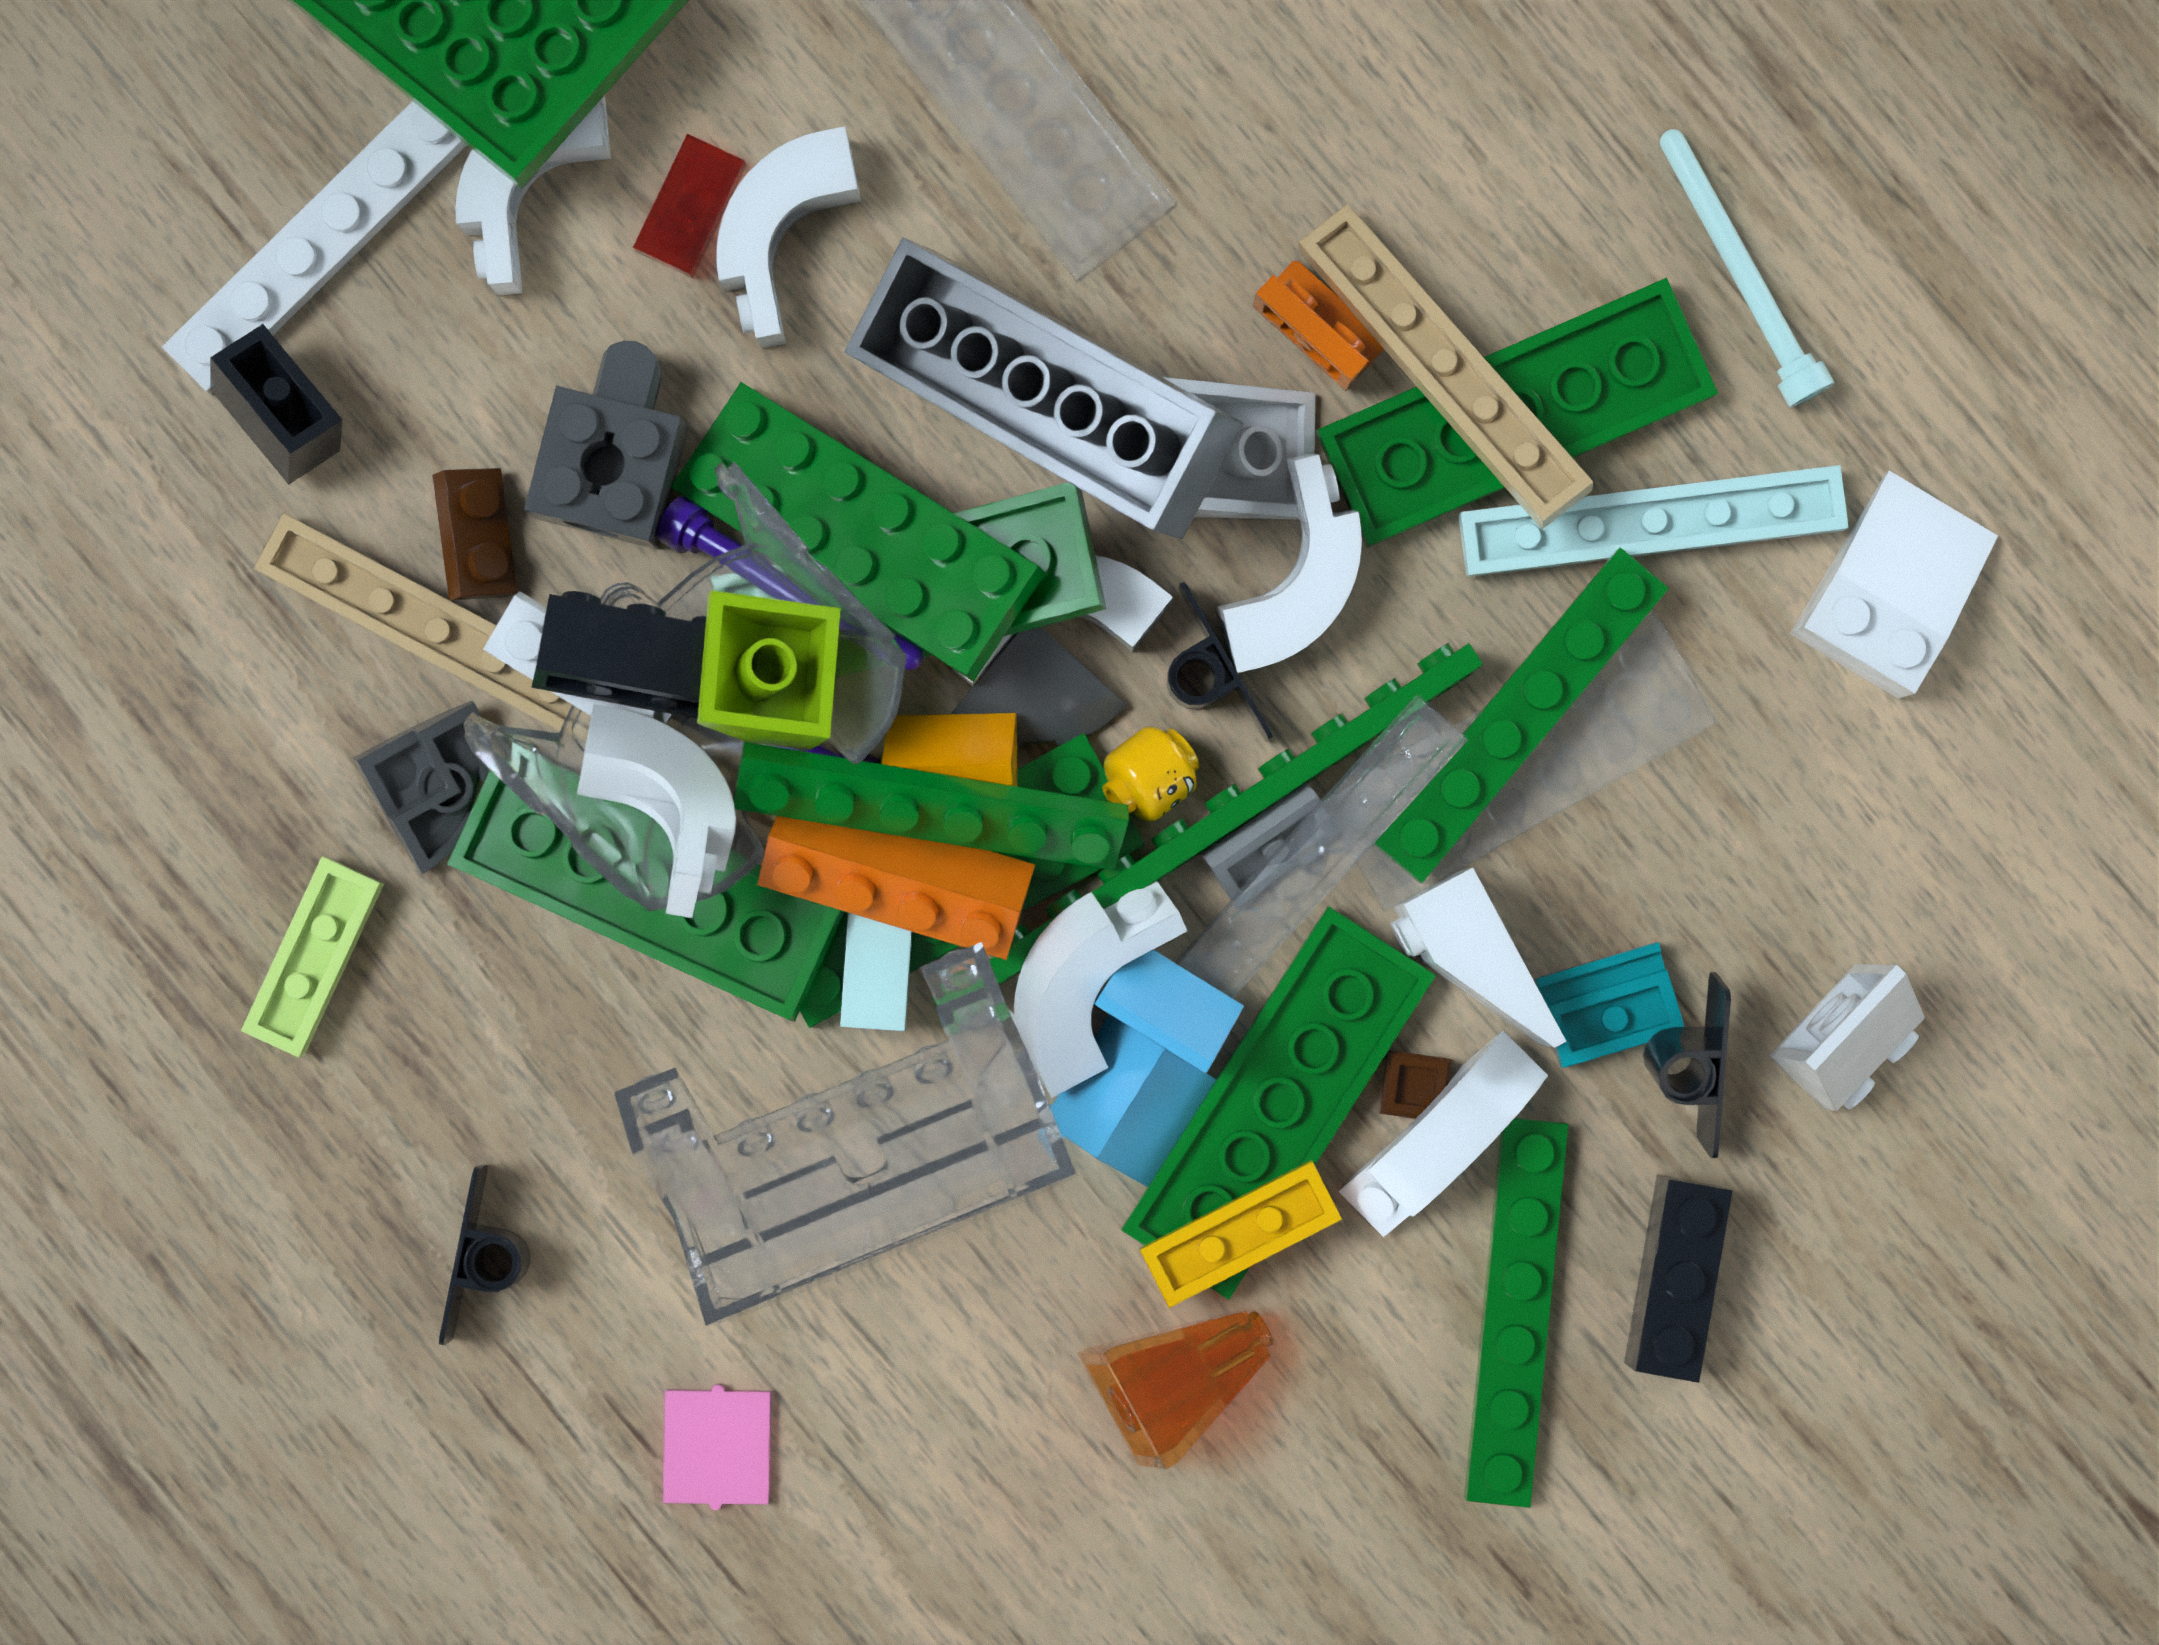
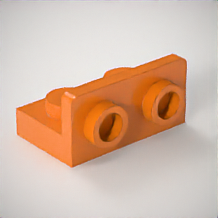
(1317, 323)

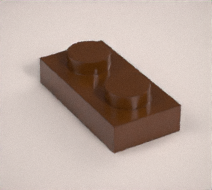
(474, 533)

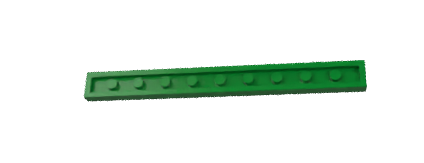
(1235, 808)

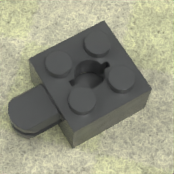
(609, 453)

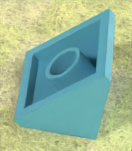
(1171, 1007)
(1134, 1106)

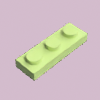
(312, 957)

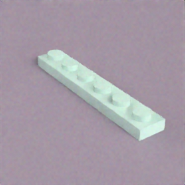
(1657, 521)

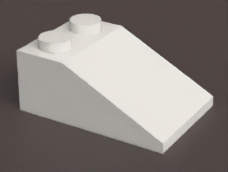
(1255, 473)
(1896, 587)
(1467, 943)
(1851, 1034)

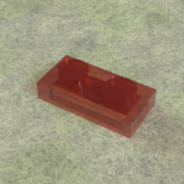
(689, 206)

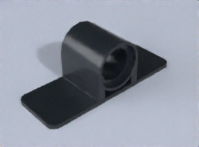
(1211, 654)
(1704, 1076)
(468, 1263)

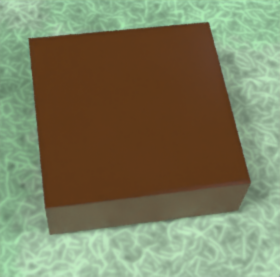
(1412, 1082)

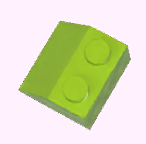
(769, 670)

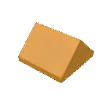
(956, 745)

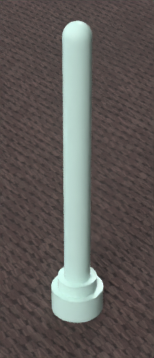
(1799, 373)

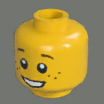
(1151, 772)

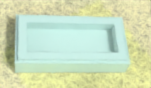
(875, 975)

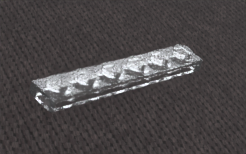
(1323, 847)

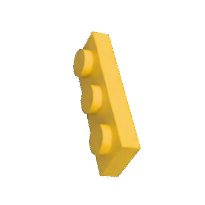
(1240, 1233)

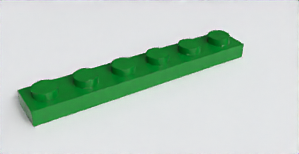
(1523, 713)
(929, 806)
(1516, 1313)

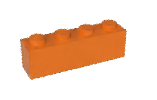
(901, 881)

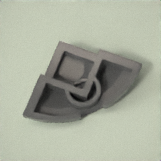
(1045, 688)
(426, 783)

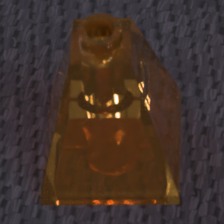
(1176, 1380)

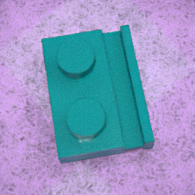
(1610, 1003)

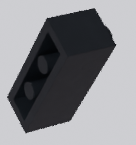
(620, 654)
(1678, 1278)

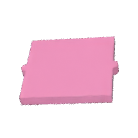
(717, 1446)

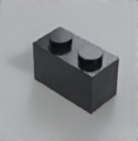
(275, 404)

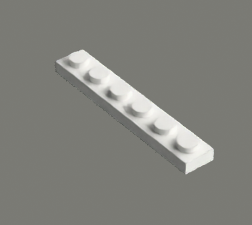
(318, 239)

